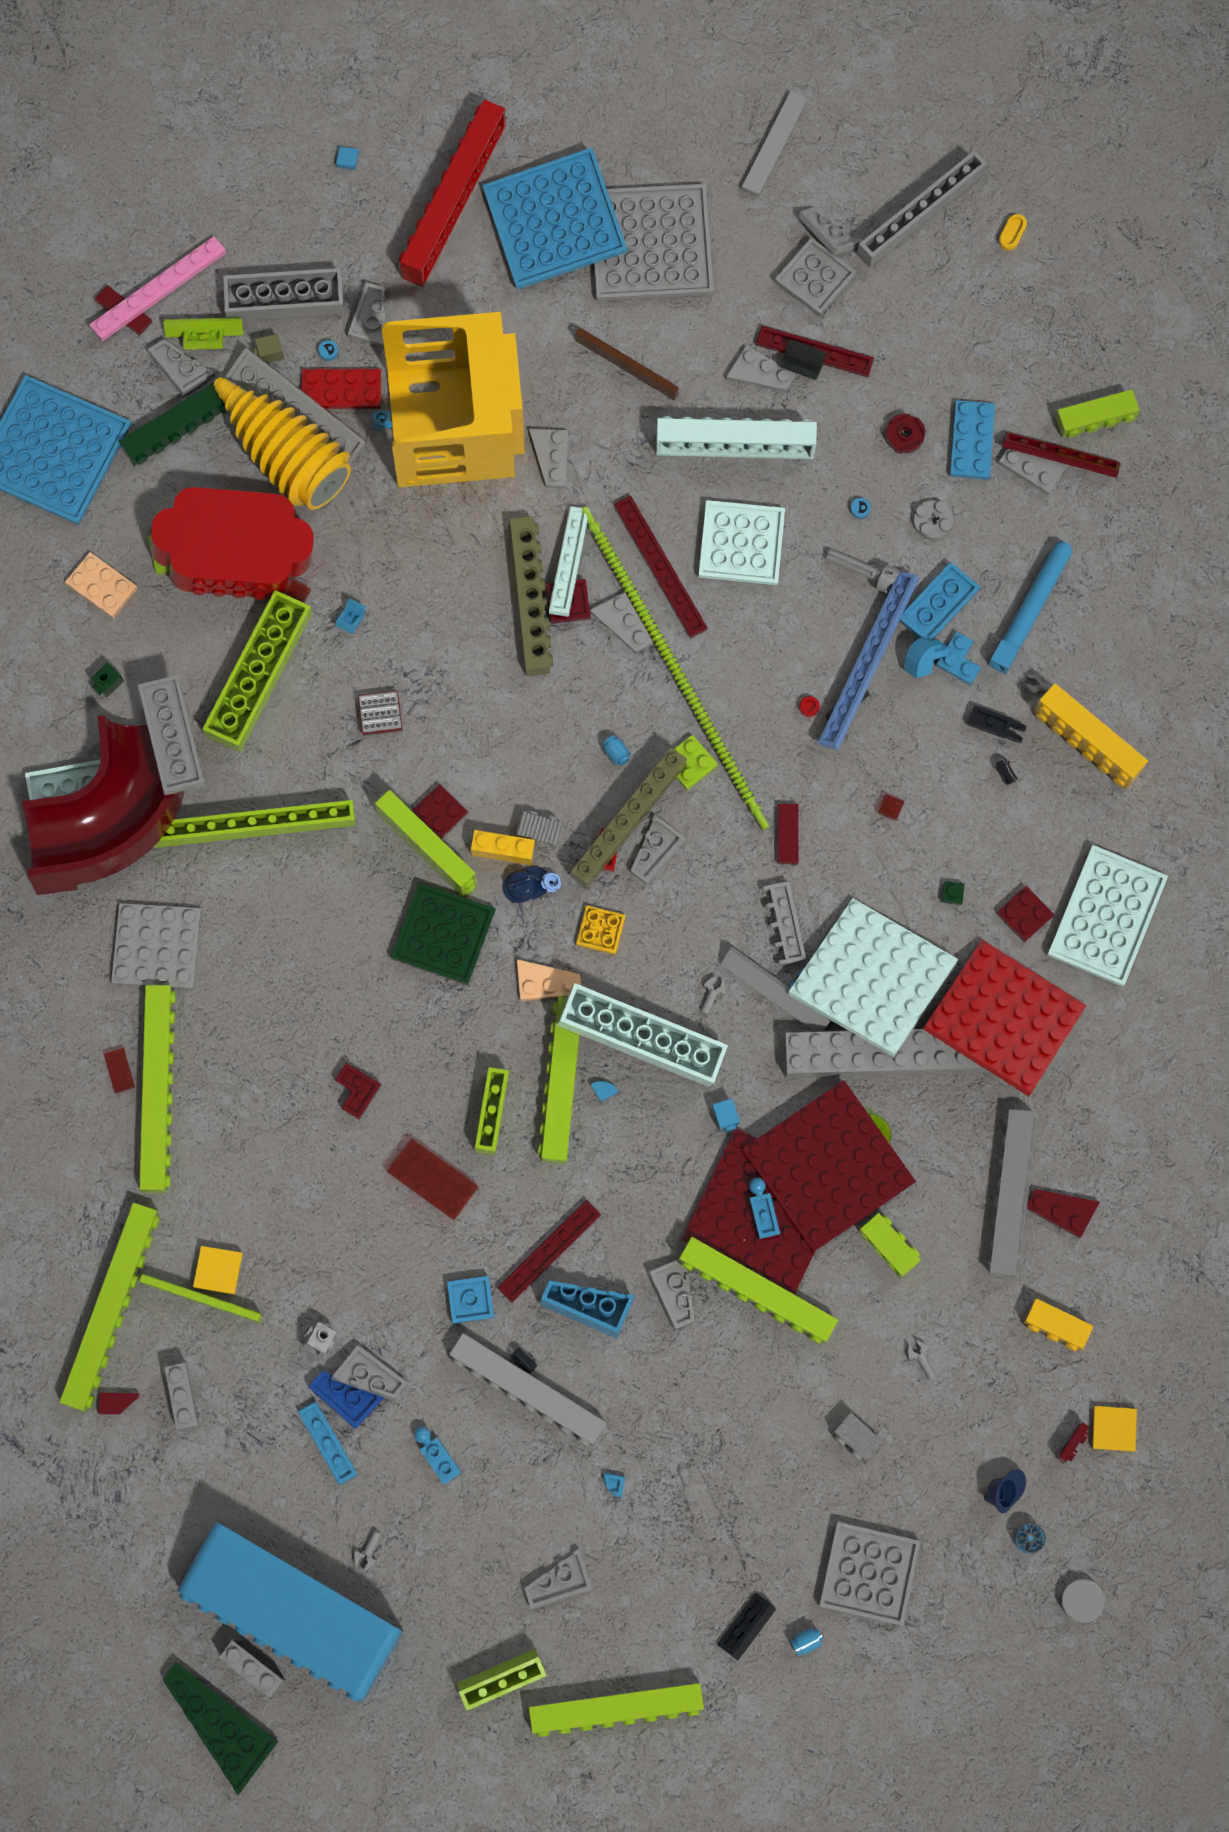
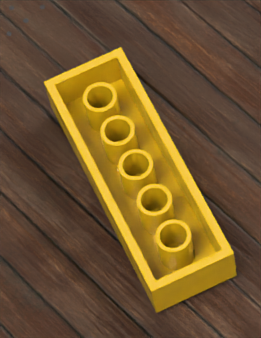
(1090, 736)

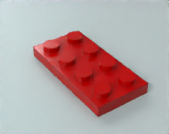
(343, 387)

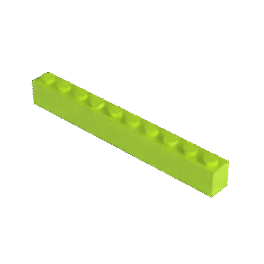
(259, 823)
(156, 1089)
(109, 1308)

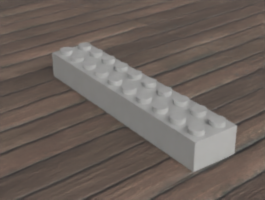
(849, 1055)

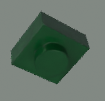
(953, 892)

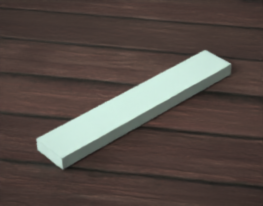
(568, 562)

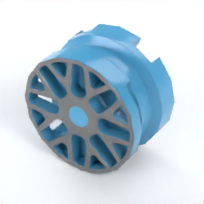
(1029, 1538)

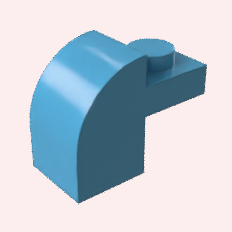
(921, 656)

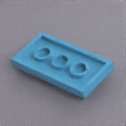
(972, 440)
(939, 603)

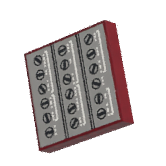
(380, 713)

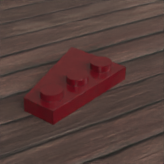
(1063, 1210)

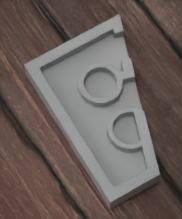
(760, 370)
(551, 451)
(1034, 470)
(624, 622)
(674, 1293)

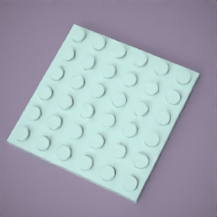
(873, 977)

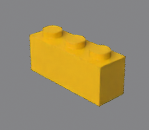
(502, 847)
(1058, 1325)

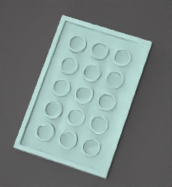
(1107, 915)

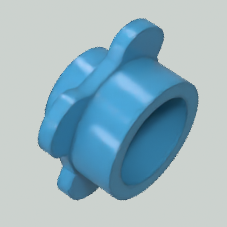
(377, 416)

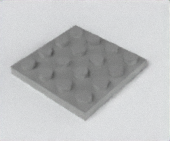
(156, 946)
(869, 1574)

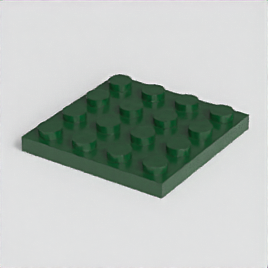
(443, 933)

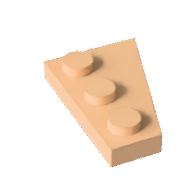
(544, 982)

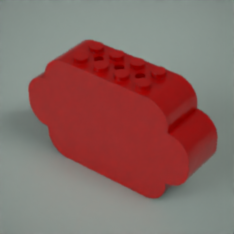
(231, 542)

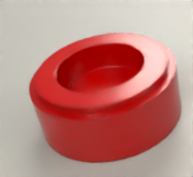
(809, 706)

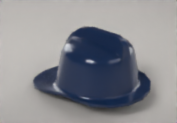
(524, 884)
(1006, 1491)

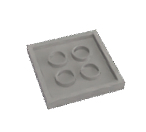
(815, 276)

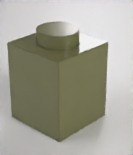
(269, 348)

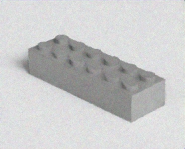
(284, 294)

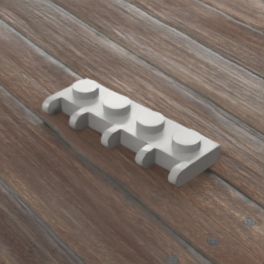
(786, 923)

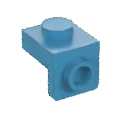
(351, 616)

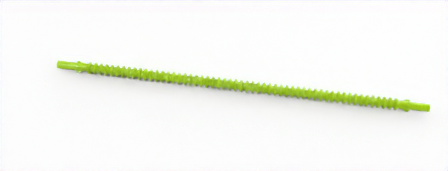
(674, 667)

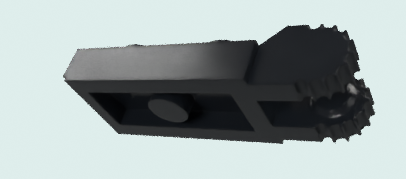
(995, 724)

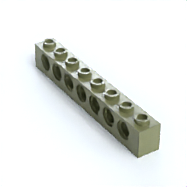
(520, 528)
(628, 818)

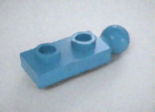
(763, 1210)
(436, 1455)

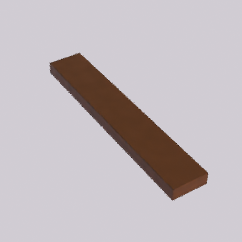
(627, 364)

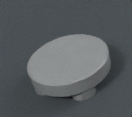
(1082, 1600)

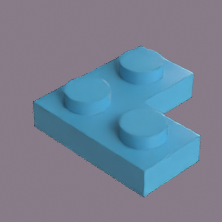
(956, 663)

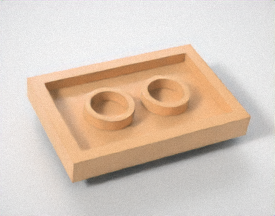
(101, 585)

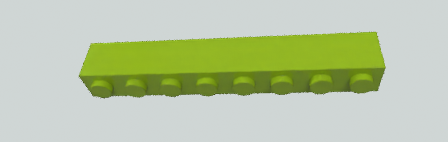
(559, 1091)
(757, 1290)
(616, 1708)

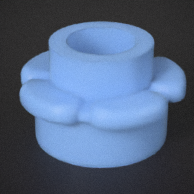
(551, 877)

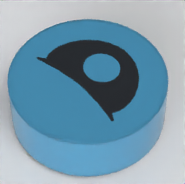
(328, 350)
(860, 508)

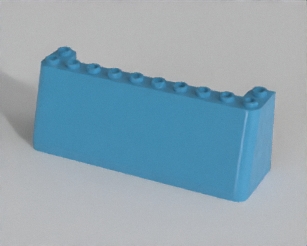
(289, 1612)

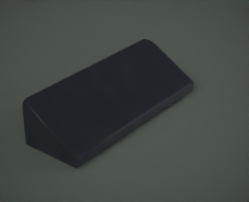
(746, 1626)

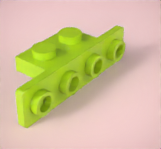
(203, 333)

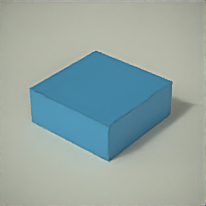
(347, 158)

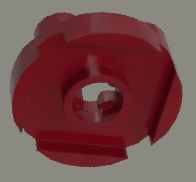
(905, 444)

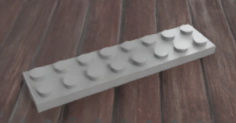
(255, 374)

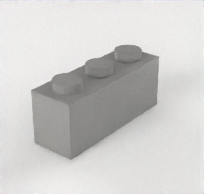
(182, 1397)
(252, 1669)

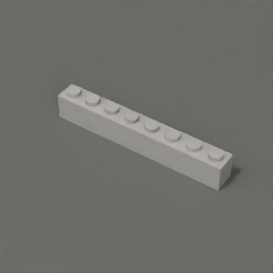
(922, 208)
(1013, 1194)
(527, 1389)

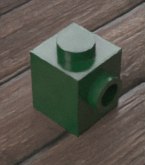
(106, 680)

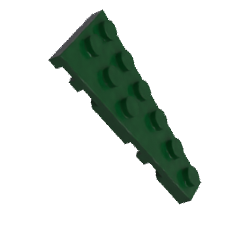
(228, 1734)

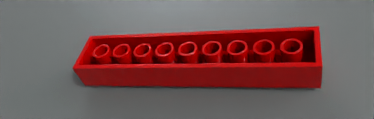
(452, 193)

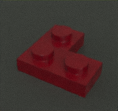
(362, 1089)

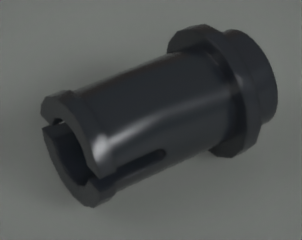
(1006, 771)
(524, 1360)

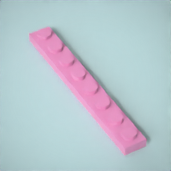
(157, 288)

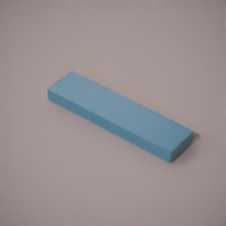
(327, 1443)

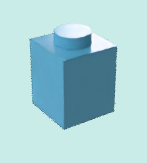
(726, 1115)

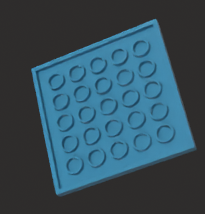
(554, 218)
(56, 448)

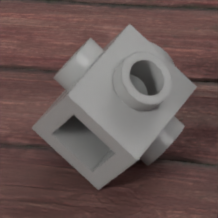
(319, 1339)

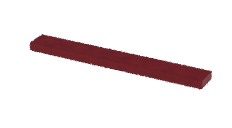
(660, 567)

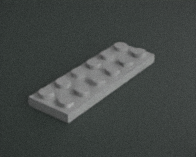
(171, 735)

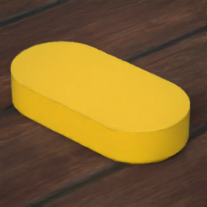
(1012, 232)

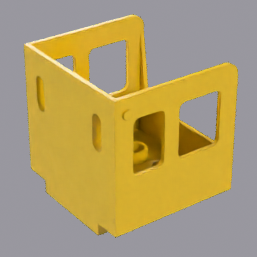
(472, 416)

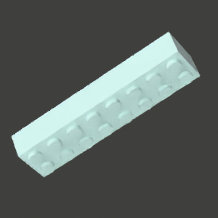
(736, 438)
(642, 1035)

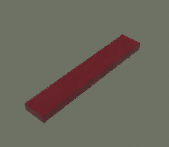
(835, 356)
(1061, 454)
(549, 1251)

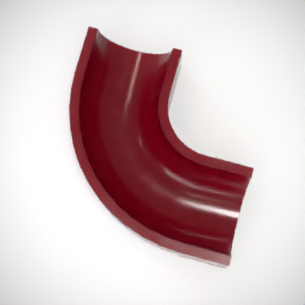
(107, 821)

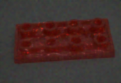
(432, 1179)

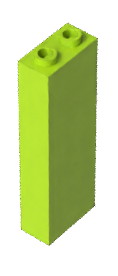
(426, 843)

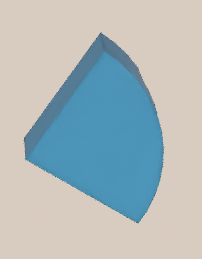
(604, 1090)
(614, 1484)

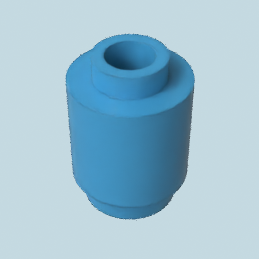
(616, 750)
(806, 1641)

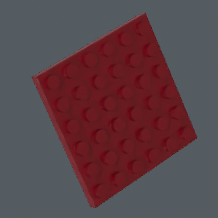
(828, 1166)
(728, 1225)

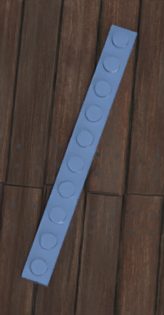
(868, 660)

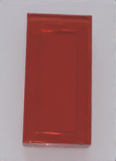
(119, 1070)

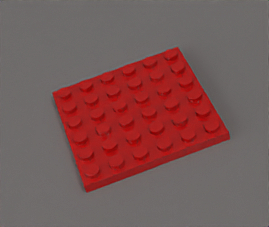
(1005, 1017)

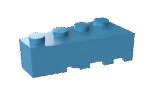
(588, 1306)

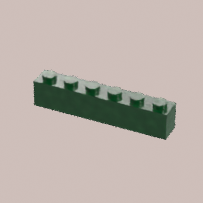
(172, 425)

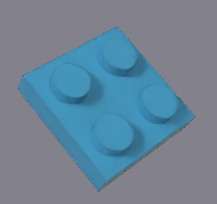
(470, 1300)

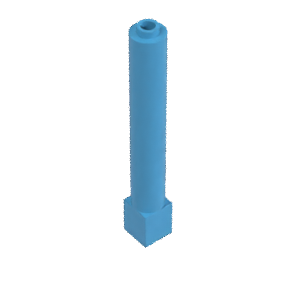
(1031, 607)

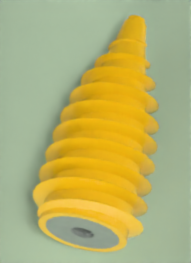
(285, 447)

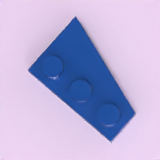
(347, 1401)

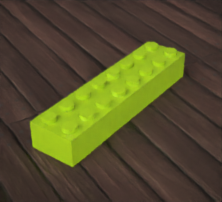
(257, 671)

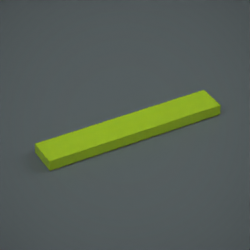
(201, 1298)

